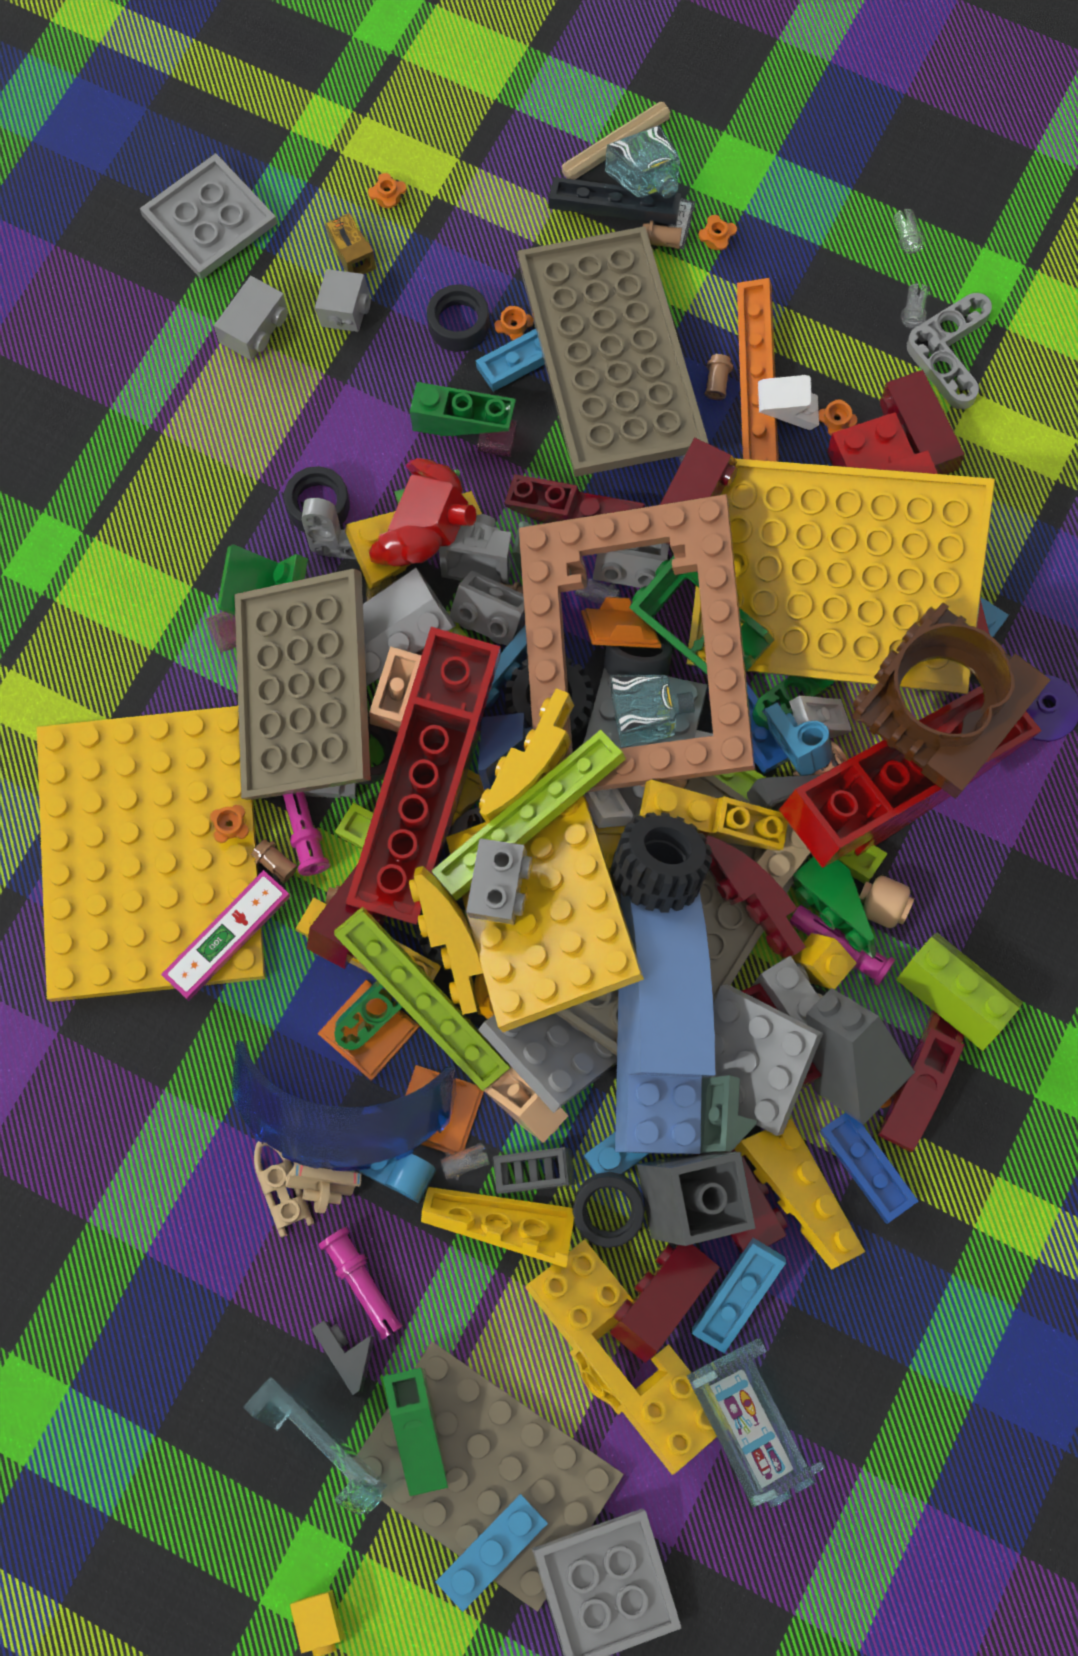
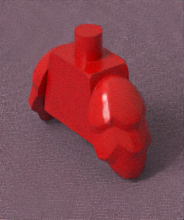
(425, 516)

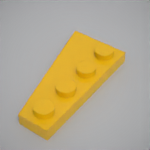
(365, 533)
(803, 1192)
(513, 1224)

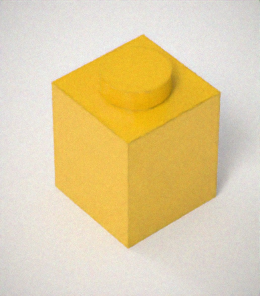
(824, 961)
(317, 1623)

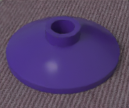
(1060, 719)

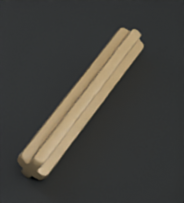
(597, 152)

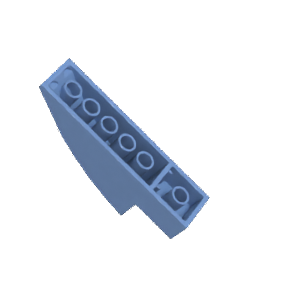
(664, 1032)

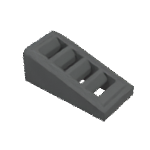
(774, 791)
(565, 1169)

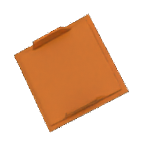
(618, 625)
(382, 1045)
(465, 1107)

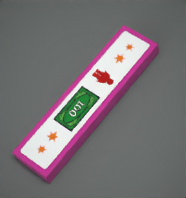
(226, 935)

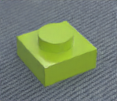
(355, 825)

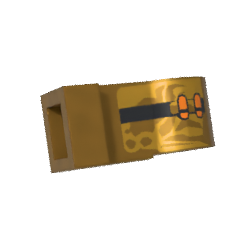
(350, 244)

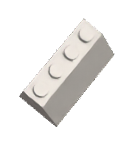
(400, 619)

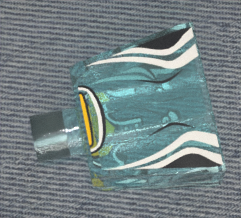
(644, 163)
(646, 708)

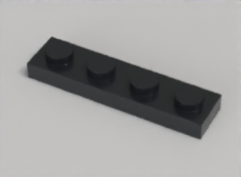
(612, 201)

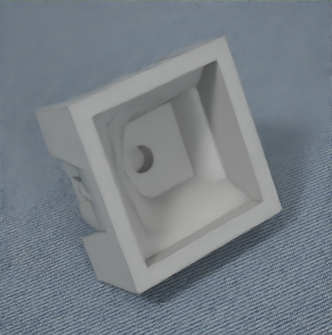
(478, 549)

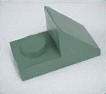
(720, 1121)

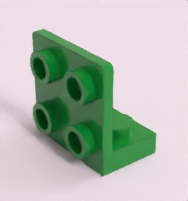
(250, 571)

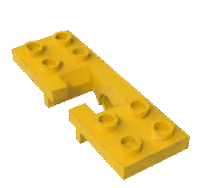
(665, 1405)

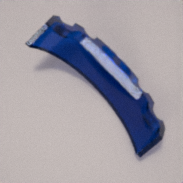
(339, 1135)

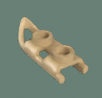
(274, 1179)

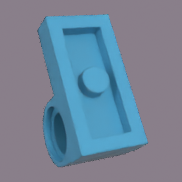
(805, 744)
(406, 1176)

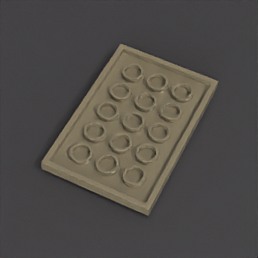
(302, 686)
(491, 1456)

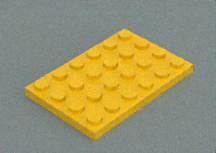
(571, 931)

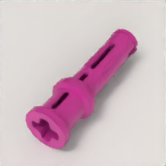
(306, 838)
(874, 968)
(352, 1267)

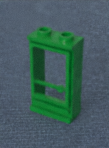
(653, 597)

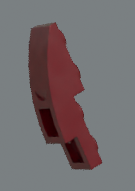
(558, 501)
(743, 879)
(921, 1093)

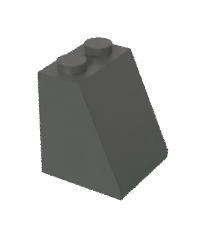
(855, 1057)
(696, 1197)

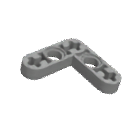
(939, 348)
(324, 530)

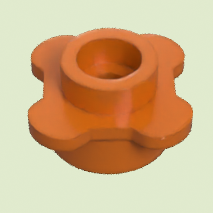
(387, 198)
(714, 240)
(510, 315)
(840, 409)
(222, 816)

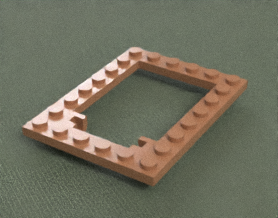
(700, 542)

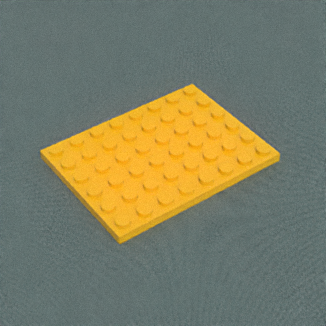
(850, 562)
(135, 849)

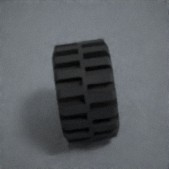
(579, 689)
(661, 862)

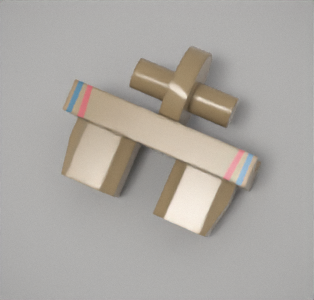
(322, 1184)

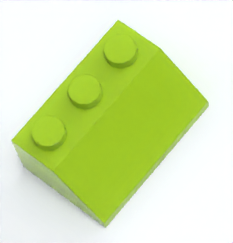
(959, 991)

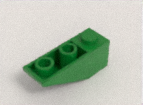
(458, 411)
(837, 901)
(415, 1431)

